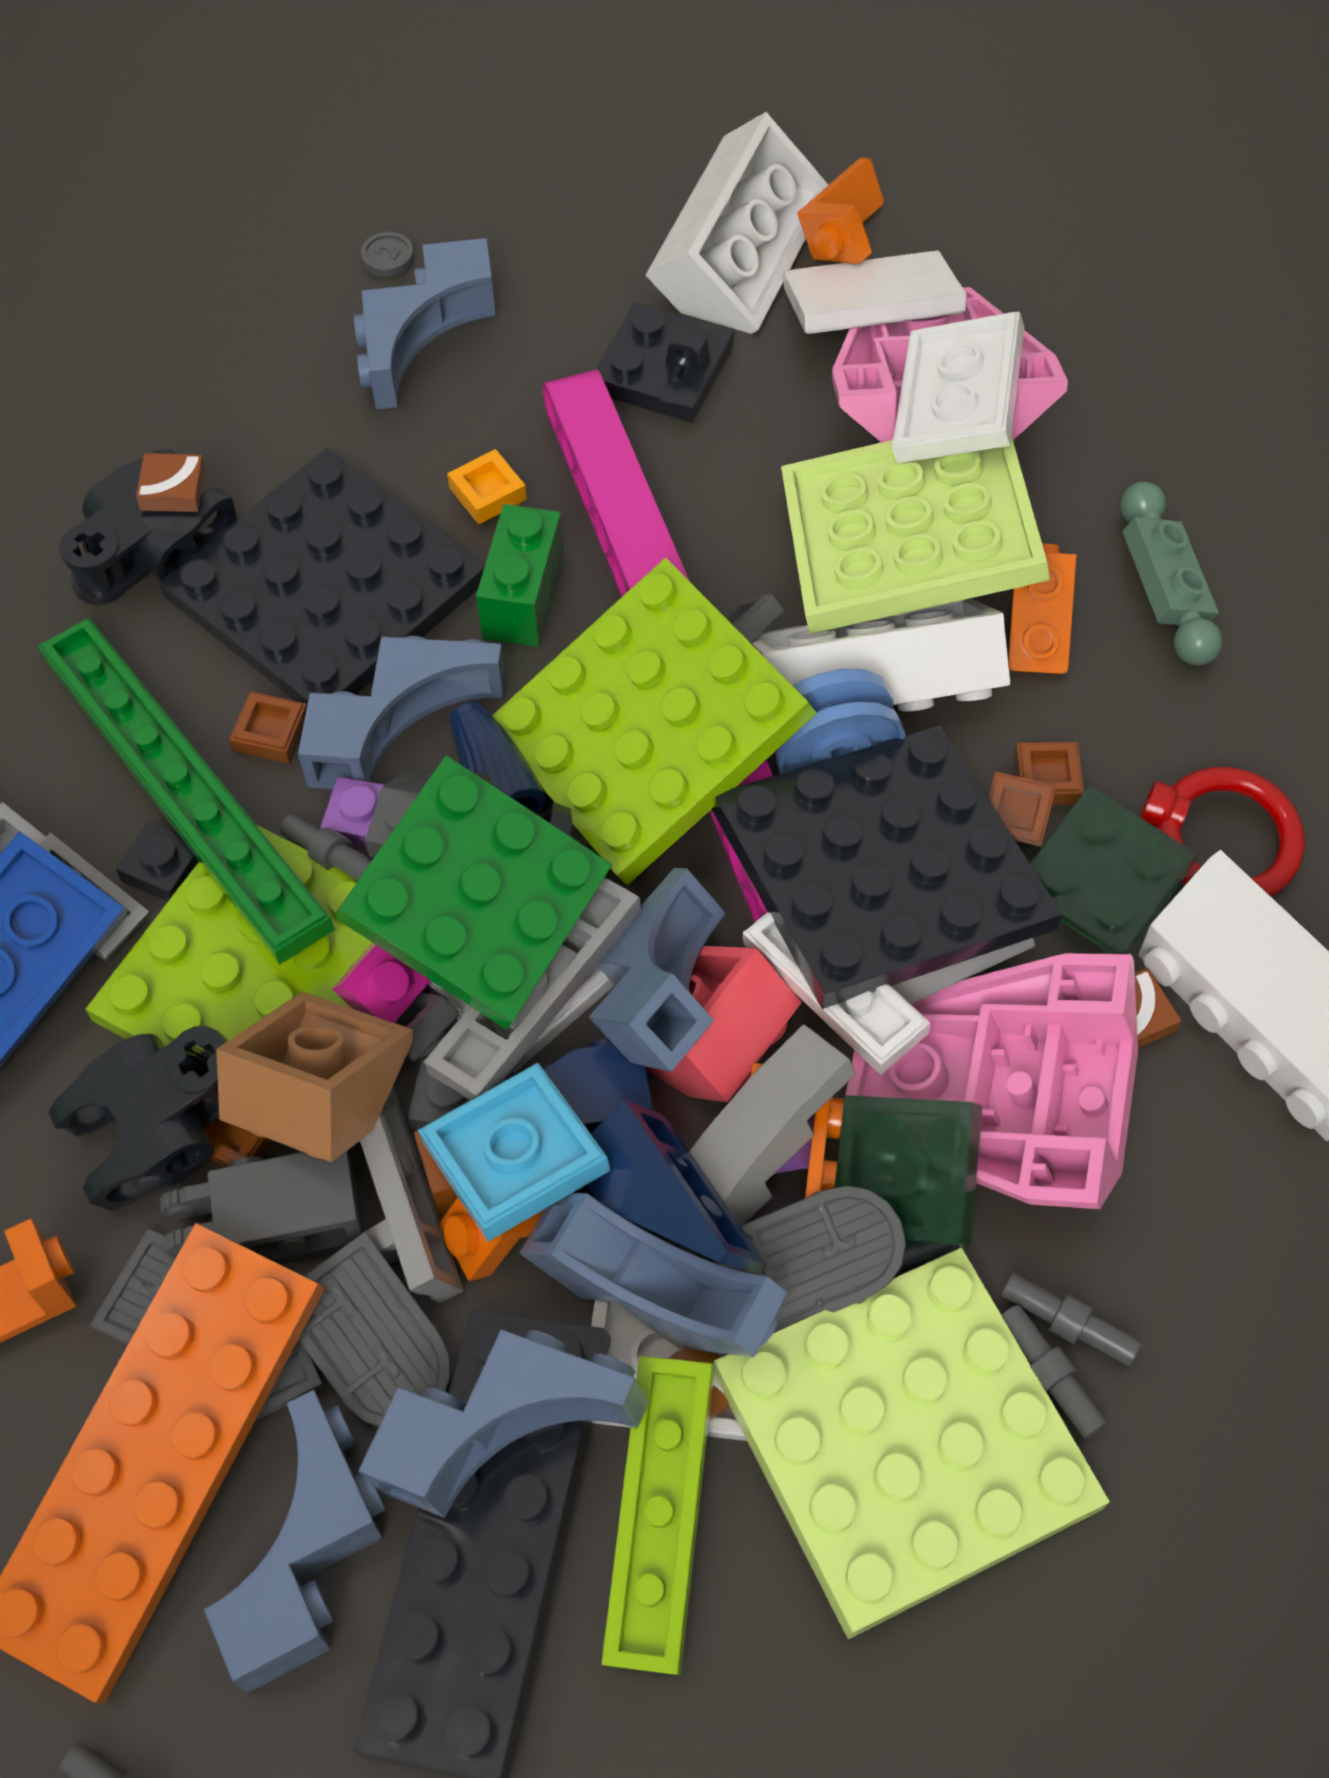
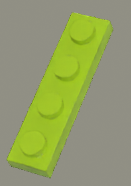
(659, 1518)

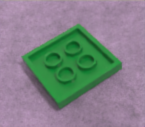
(474, 892)

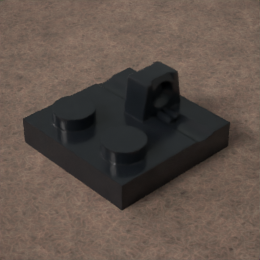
(664, 362)

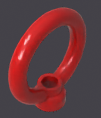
(1168, 806)

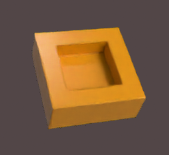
(486, 486)

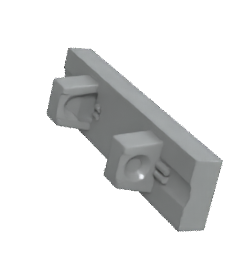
(476, 1057)
(412, 1222)

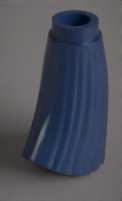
(491, 751)

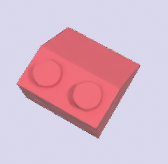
(748, 1013)

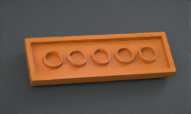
(150, 1462)

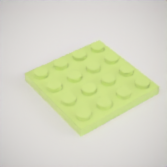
(908, 534)
(908, 1441)

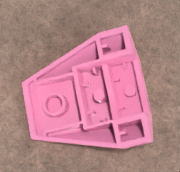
(874, 359)
(1047, 1060)

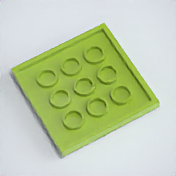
(651, 719)
(210, 967)

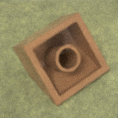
(311, 1075)

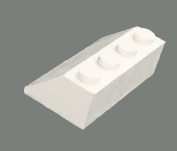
(738, 228)
(918, 653)
(1250, 981)

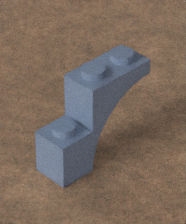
(404, 319)
(412, 678)
(651, 965)
(661, 1285)
(528, 1383)
(272, 1617)

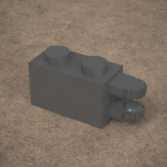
(273, 1206)

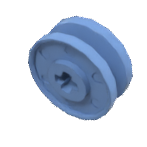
(851, 715)

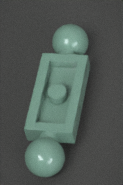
(1170, 573)

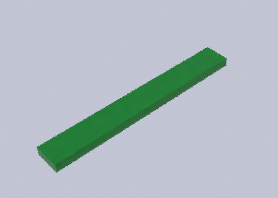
(187, 792)

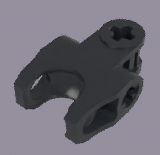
(135, 541)
(160, 1111)

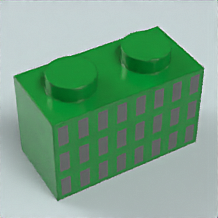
(520, 575)

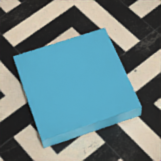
(513, 1151)

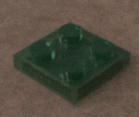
(1110, 871)
(917, 1160)

